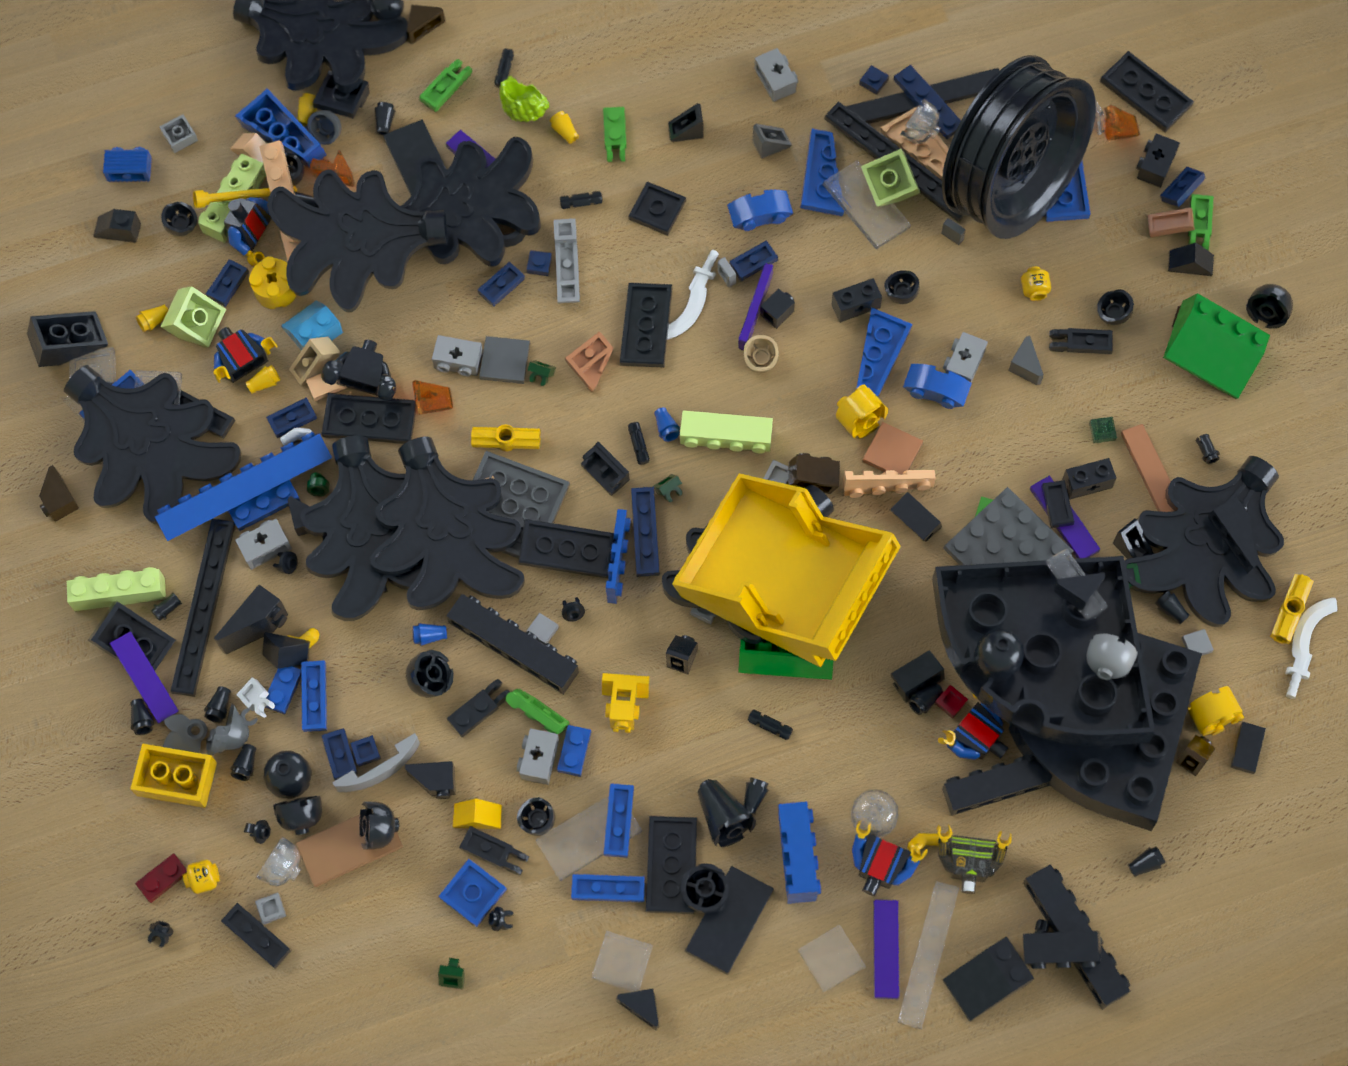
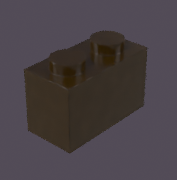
(815, 471)

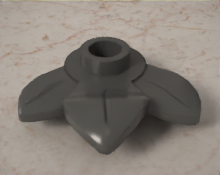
(181, 734)

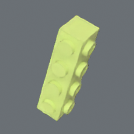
(244, 175)
(726, 431)
(125, 588)

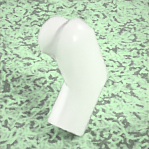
(294, 434)

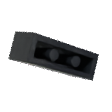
(1062, 949)

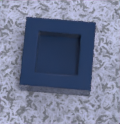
(874, 79)
(539, 263)
(365, 751)

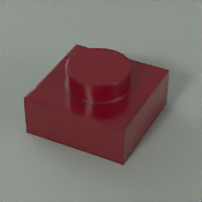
(951, 701)

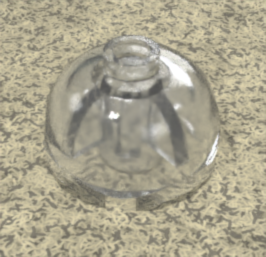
(922, 124)
(878, 809)
(281, 864)

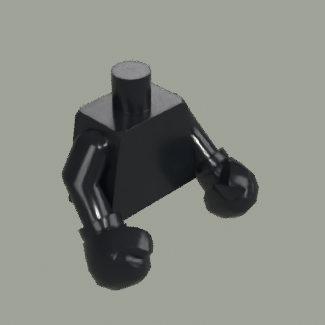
(362, 371)

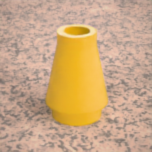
(305, 108)
(563, 126)
(151, 318)
(263, 379)

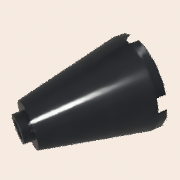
(724, 814)

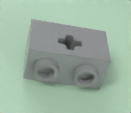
(776, 74)
(970, 348)
(446, 354)
(258, 554)
(540, 769)

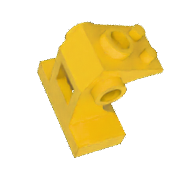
(622, 712)

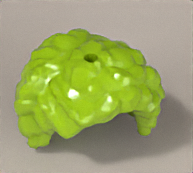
(522, 101)

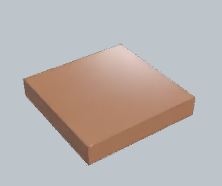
(892, 449)

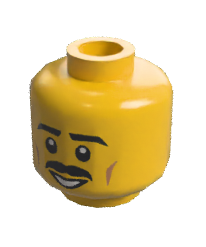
(1036, 283)
(201, 876)

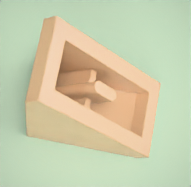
(249, 145)

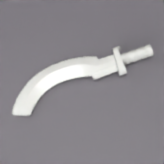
(696, 299)
(1301, 642)

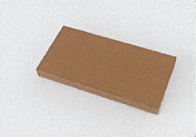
(339, 851)

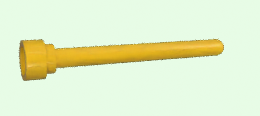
(202, 198)

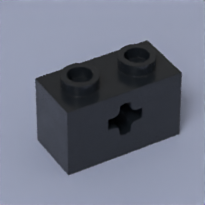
(1157, 160)
(856, 300)
(1089, 478)

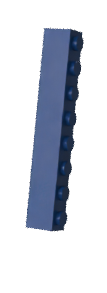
(243, 486)

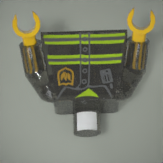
(971, 857)

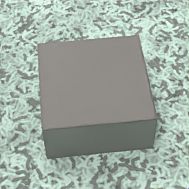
(178, 133)

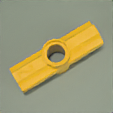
(491, 438)
(1287, 620)

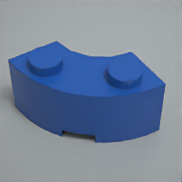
(751, 212)
(927, 383)

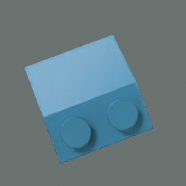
(312, 322)

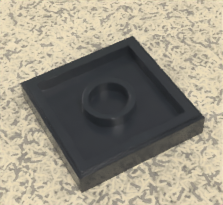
(657, 208)

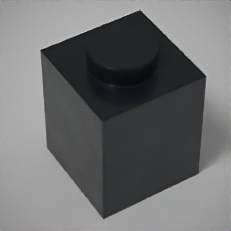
(777, 308)

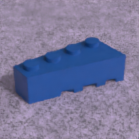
(274, 123)
(797, 852)

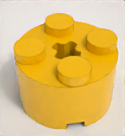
(270, 283)
(861, 412)
(1215, 711)

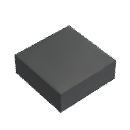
(953, 231)

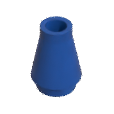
(667, 426)
(428, 633)

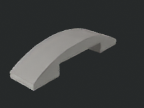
(566, 261)
(405, 750)

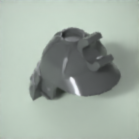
(231, 735)

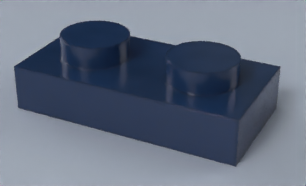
(1182, 186)
(753, 260)
(227, 282)
(501, 284)
(291, 417)
(339, 753)

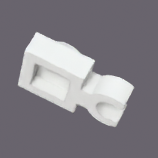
(254, 697)

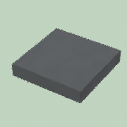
(504, 360)

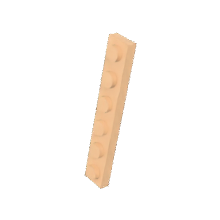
(278, 175)

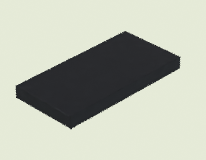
(1146, 91)
(408, 147)
(646, 325)
(369, 417)
(566, 548)
(669, 858)
(725, 932)

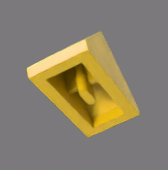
(477, 814)

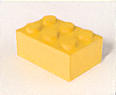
(173, 775)

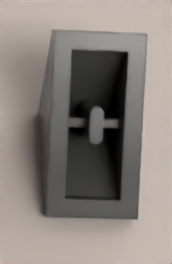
(769, 140)
(1026, 363)

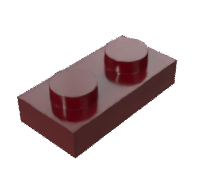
(161, 878)

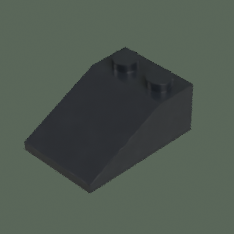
(64, 337)
(257, 615)
(120, 621)
(988, 979)

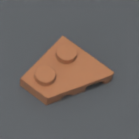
(590, 360)

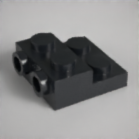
(338, 102)

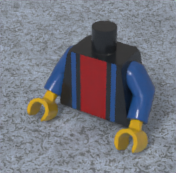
(246, 225)
(240, 354)
(976, 735)
(882, 861)

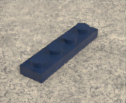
(918, 89)
(645, 531)

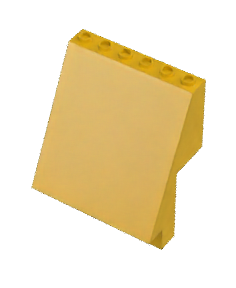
(785, 568)

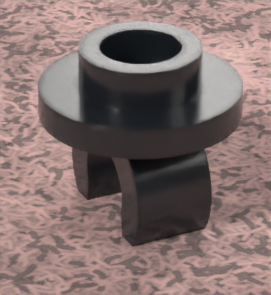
(287, 563)
(572, 611)
(259, 831)
(496, 919)
(162, 930)

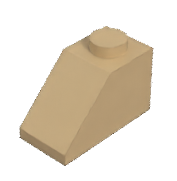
(313, 358)

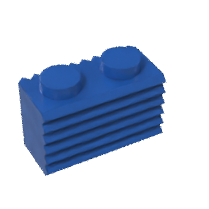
(127, 165)

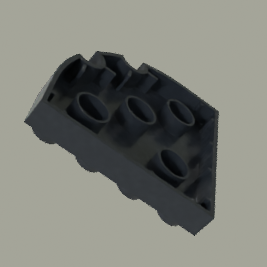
(1055, 688)
(1126, 779)

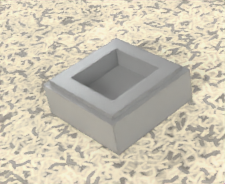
(726, 272)
(543, 628)
(1198, 642)
(270, 908)

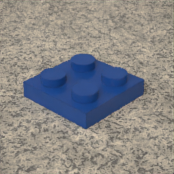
(472, 892)

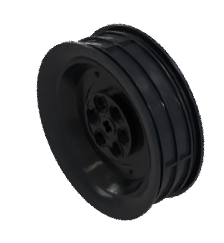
(1018, 146)

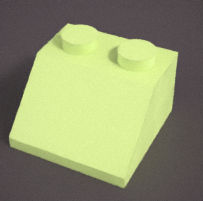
(890, 178)
(193, 317)

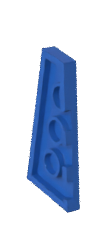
(820, 167)
(881, 348)
(617, 567)

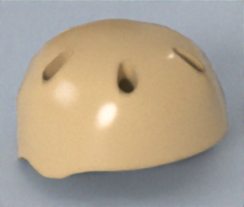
(761, 356)

